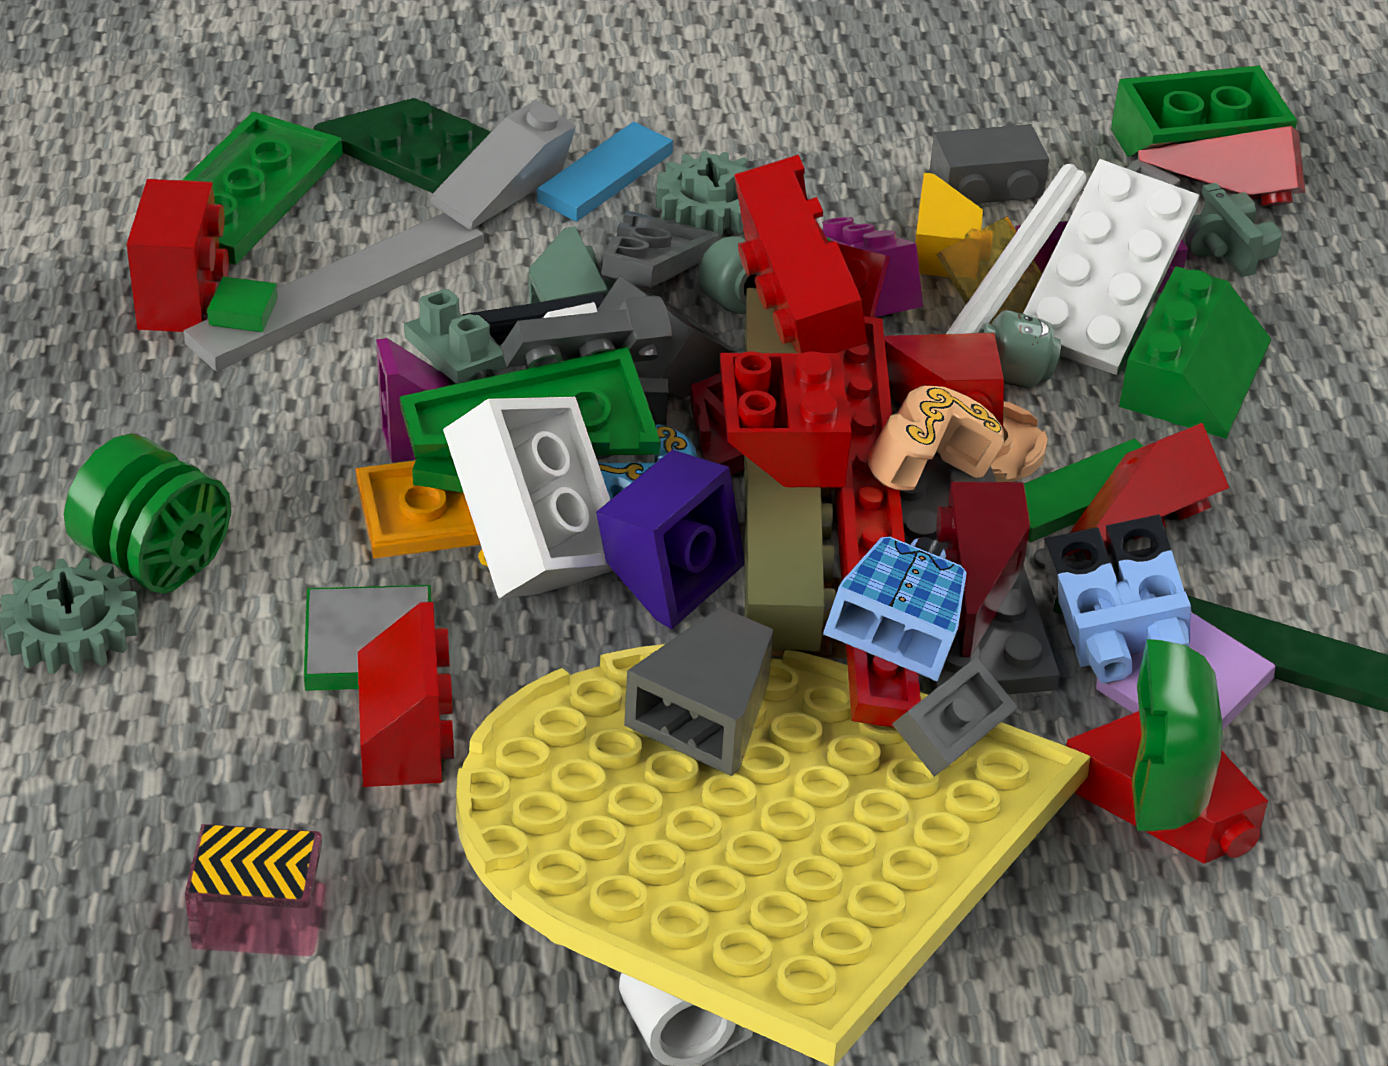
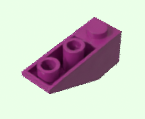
(902, 280)

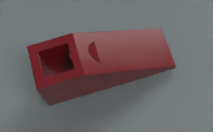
(989, 538)

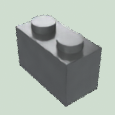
(991, 162)

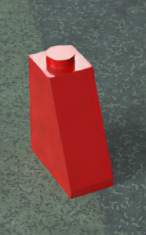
(954, 361)
(1224, 827)

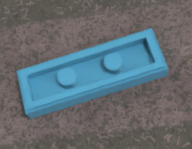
(604, 171)

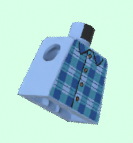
(901, 604)

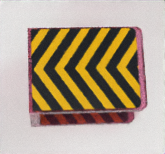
(255, 890)

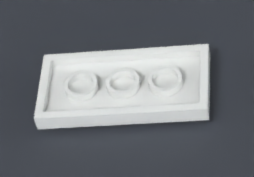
(1111, 263)

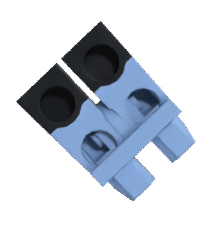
(1118, 594)

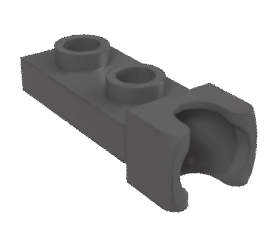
(550, 340)

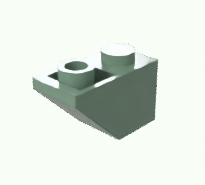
(566, 270)

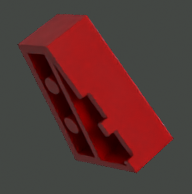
(794, 261)

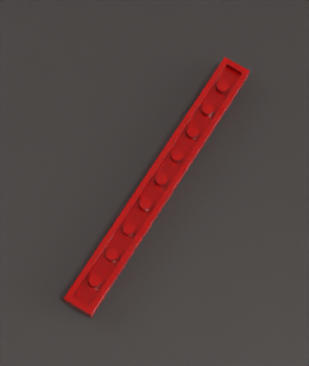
(865, 513)

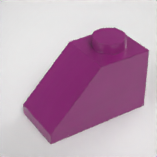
(401, 375)

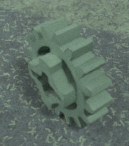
(702, 192)
(41, 630)

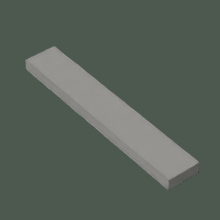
(340, 288)

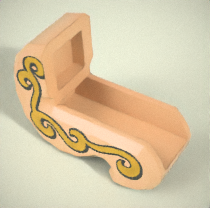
(934, 422)

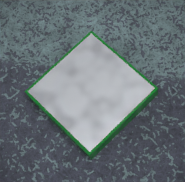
(344, 622)

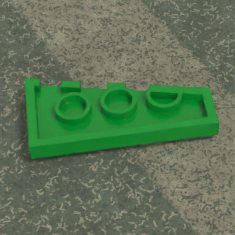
(601, 383)

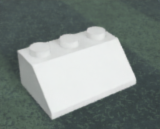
(531, 492)

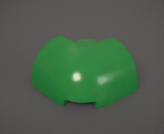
(1178, 737)

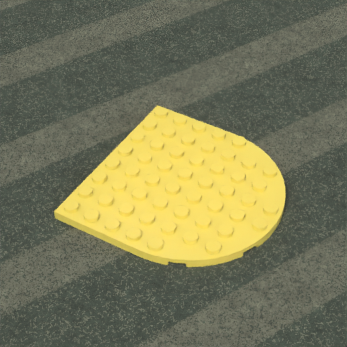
(760, 893)

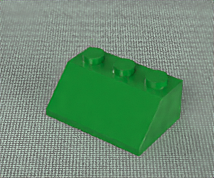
(1195, 107)
(1195, 355)

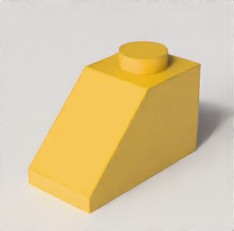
(942, 221)

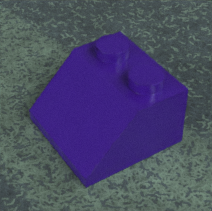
(673, 535)

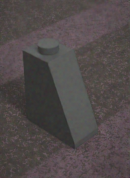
(703, 689)

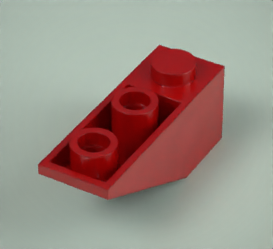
(1156, 480)

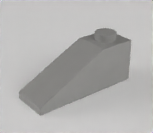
(506, 165)

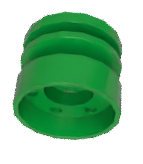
(147, 512)

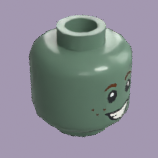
(1024, 348)

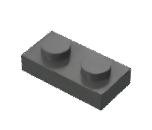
(955, 716)

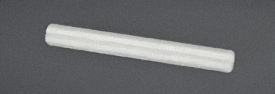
(1020, 251)

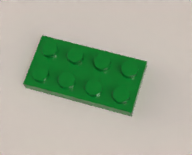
(262, 175)

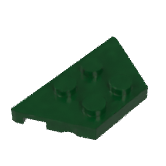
(408, 140)

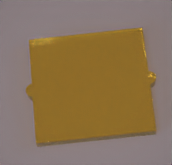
(973, 258)

